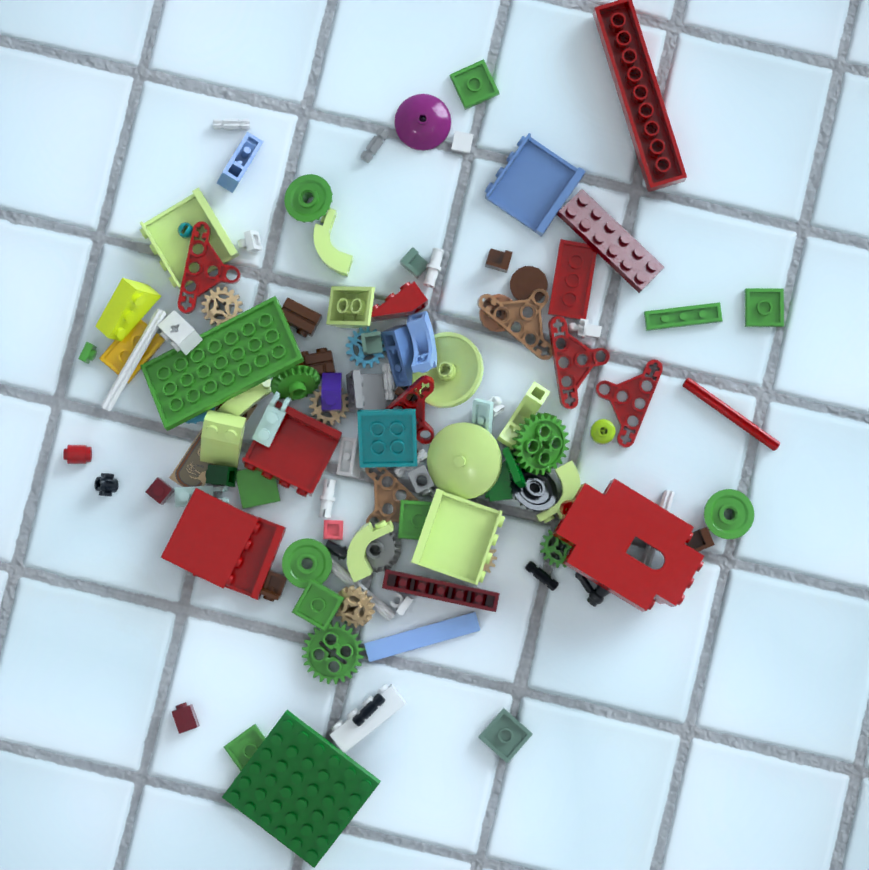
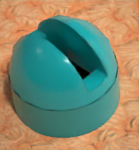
(187, 234)

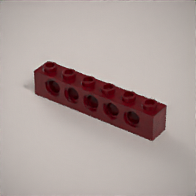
(440, 590)

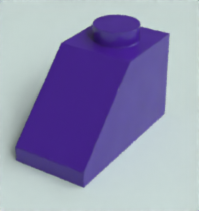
(331, 392)

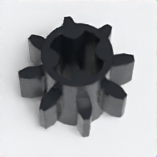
(106, 484)

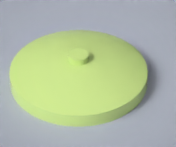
(457, 371)
(464, 460)

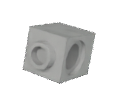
(421, 471)

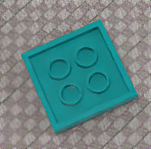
(387, 438)

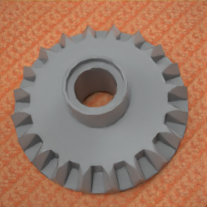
(389, 553)

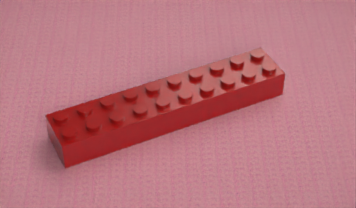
(639, 94)

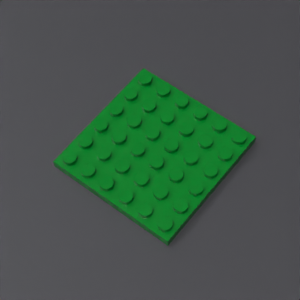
(301, 788)

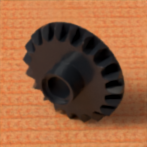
(538, 494)

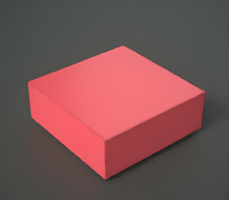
(333, 529)

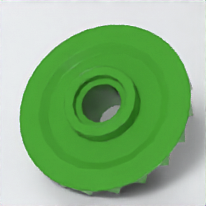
(301, 190)
(296, 382)
(742, 514)
(293, 562)

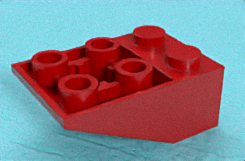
(404, 303)

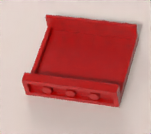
(297, 452)
(210, 538)
(258, 559)

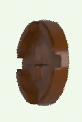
(527, 280)

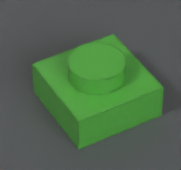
(88, 353)

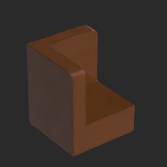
(498, 260)
(701, 540)

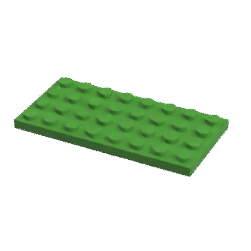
(223, 364)

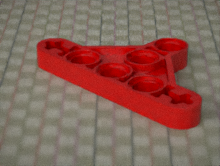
(201, 278)
(574, 370)
(633, 389)
(418, 404)

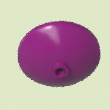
(420, 134)

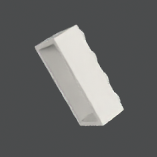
(348, 734)

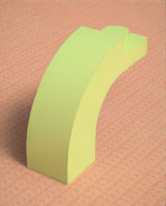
(331, 257)
(243, 402)
(529, 405)
(570, 485)
(356, 555)

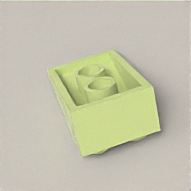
(350, 306)
(222, 438)

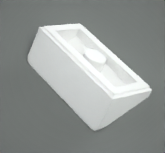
(349, 458)

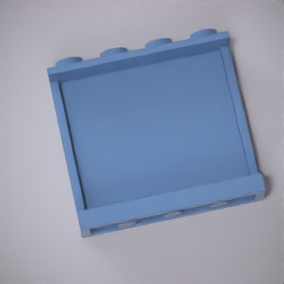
(533, 185)

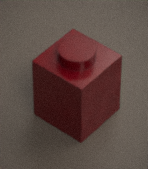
(160, 491)
(185, 717)

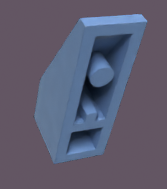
(239, 162)
(399, 353)

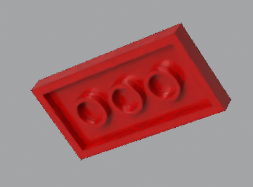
(572, 280)

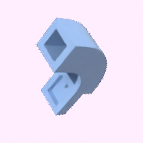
(423, 342)

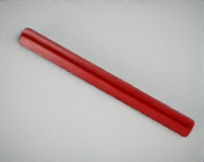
(731, 414)

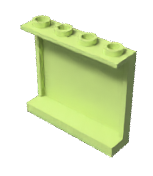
(173, 249)
(457, 537)

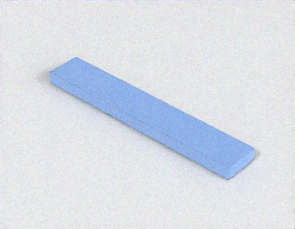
(422, 636)

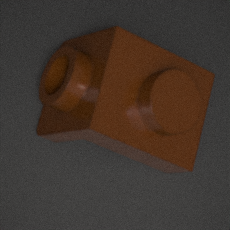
(273, 586)

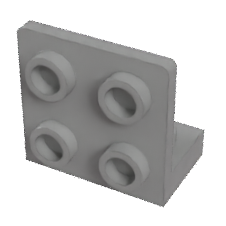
(365, 391)

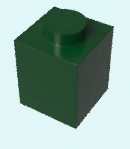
(221, 475)

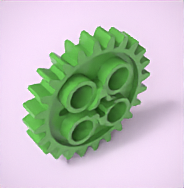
(540, 443)
(322, 667)

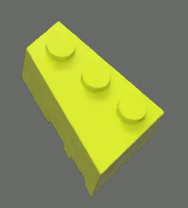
(126, 308)

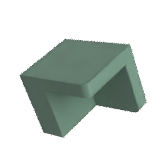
(414, 263)
(371, 343)

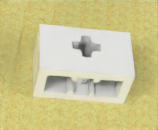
(179, 332)

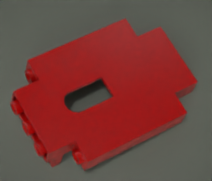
(602, 530)

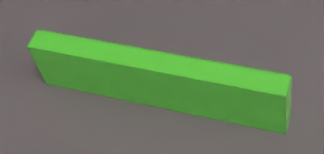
(683, 316)

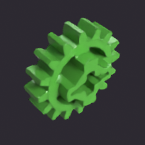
(550, 549)

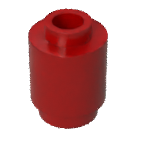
(77, 454)

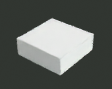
(462, 142)

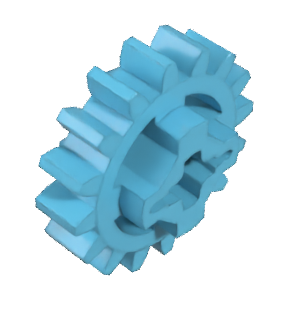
(360, 358)

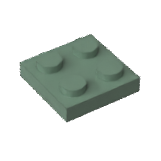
(505, 735)

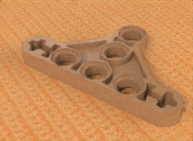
(514, 313)
(387, 495)

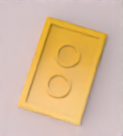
(119, 351)

